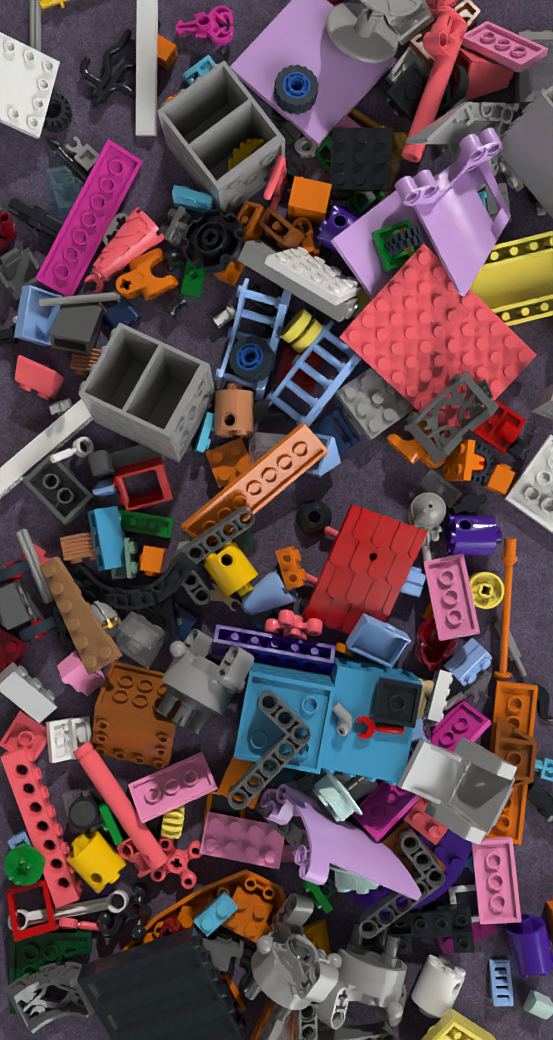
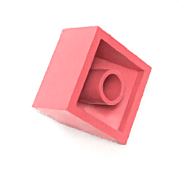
(38, 377)

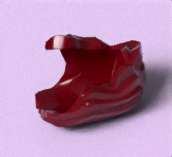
(429, 648)

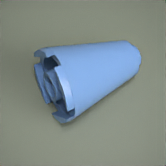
(268, 594)

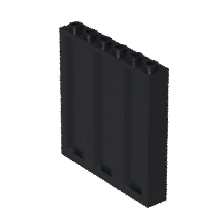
(162, 992)

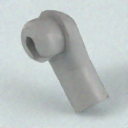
(344, 719)

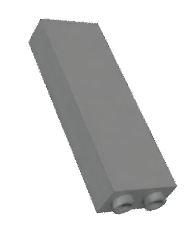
(254, 256)

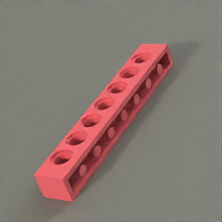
(61, 892)

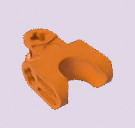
(141, 279)
(412, 449)

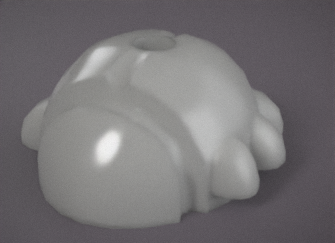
(303, 145)

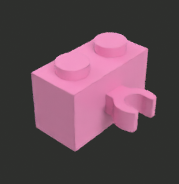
(74, 673)

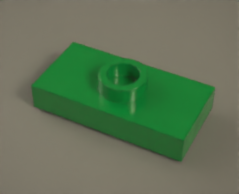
(192, 281)
(109, 823)

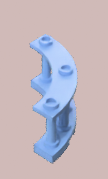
(276, 322)
(329, 386)

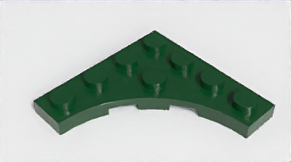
(45, 949)

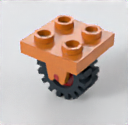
(467, 463)

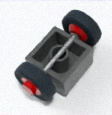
(17, 605)

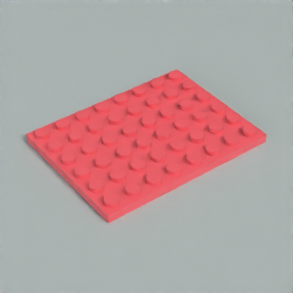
(425, 333)

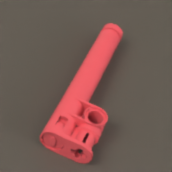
(443, 45)
(140, 844)

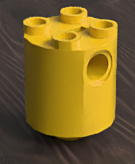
(231, 577)
(95, 860)

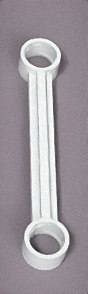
(72, 909)

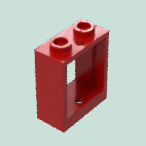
(146, 499)
(36, 930)

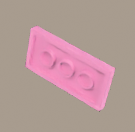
(504, 46)
(451, 597)
(172, 787)
(242, 840)
(496, 881)

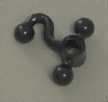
(138, 931)

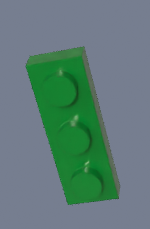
(146, 523)

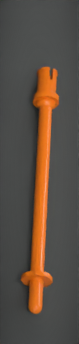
(508, 558)

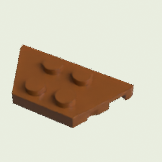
(516, 749)

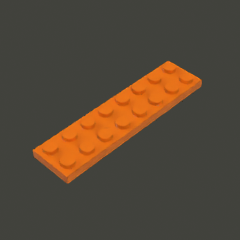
(260, 481)
(517, 706)

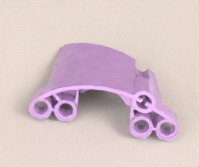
(453, 210)

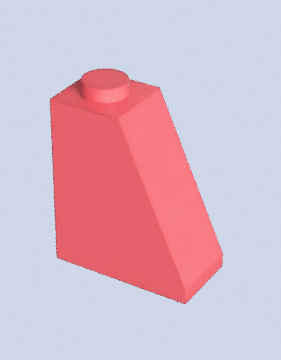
(483, 73)

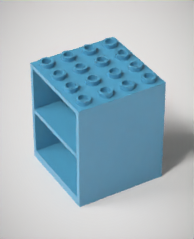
(306, 693)
(381, 755)

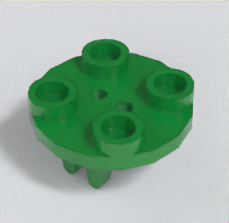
(24, 865)

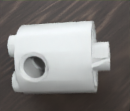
(437, 986)

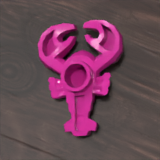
(206, 26)

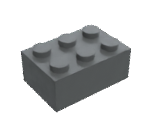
(60, 489)

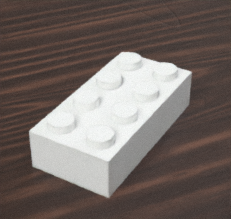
(437, 702)

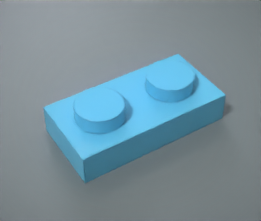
(203, 441)
(215, 913)

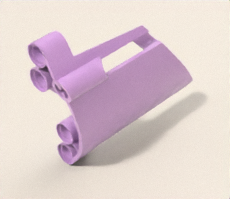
(336, 844)

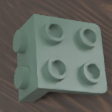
(132, 567)

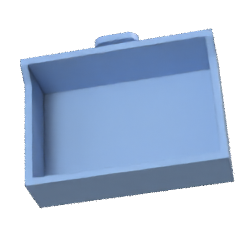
(32, 320)
(377, 640)

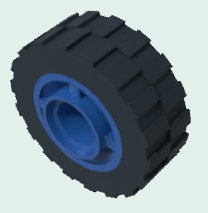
(295, 78)
(254, 370)

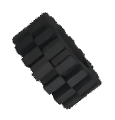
(63, 118)

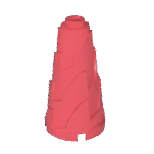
(131, 241)

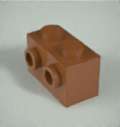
(281, 229)

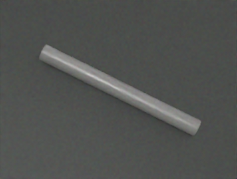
(79, 299)

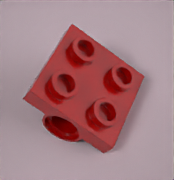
(500, 428)

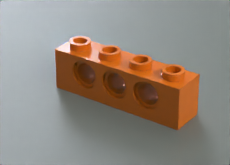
(248, 216)

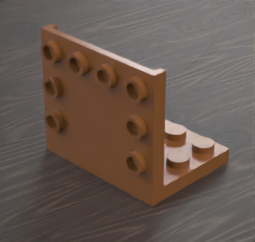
(127, 717)

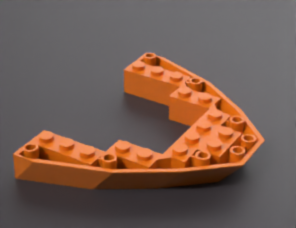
(257, 910)

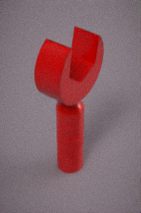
(381, 728)

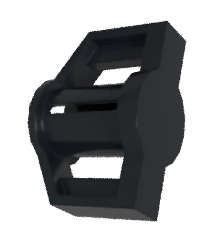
(468, 504)

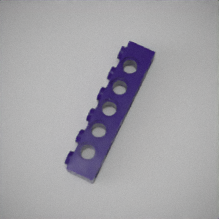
(275, 649)

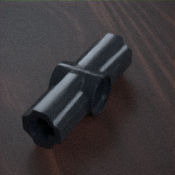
(35, 217)
(541, 800)

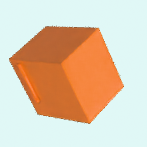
(309, 200)

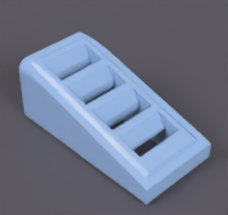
(105, 488)
(500, 996)

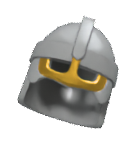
(424, 517)
(107, 616)

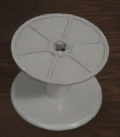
(364, 31)

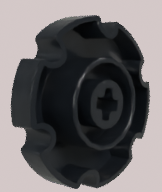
(214, 241)

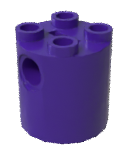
(338, 222)
(472, 535)
(530, 946)

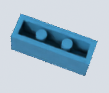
(107, 537)

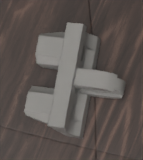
(180, 220)

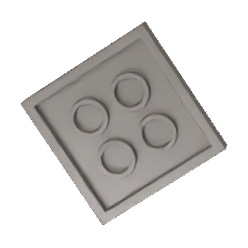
(373, 403)

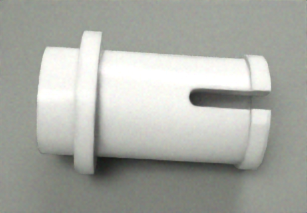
(225, 316)

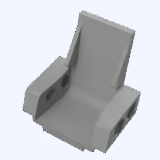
(463, 786)

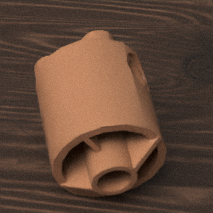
(230, 406)

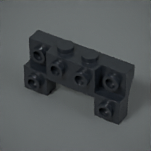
(436, 921)

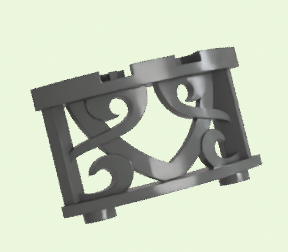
(477, 416)
(47, 1009)

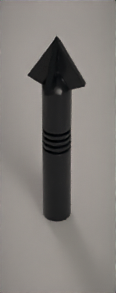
(57, 148)

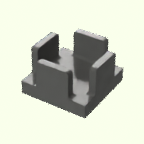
(19, 270)
(224, 945)

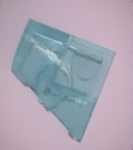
(63, 187)

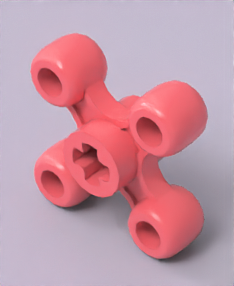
(293, 626)
(181, 868)

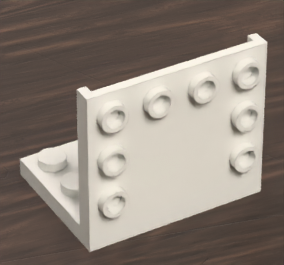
(24, 85)

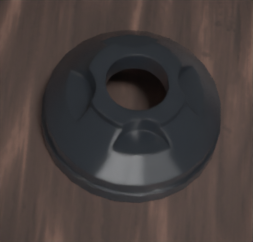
(304, 522)

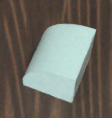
(538, 1005)

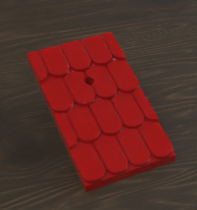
(364, 569)

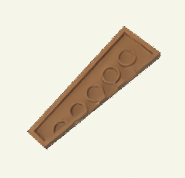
(90, 639)

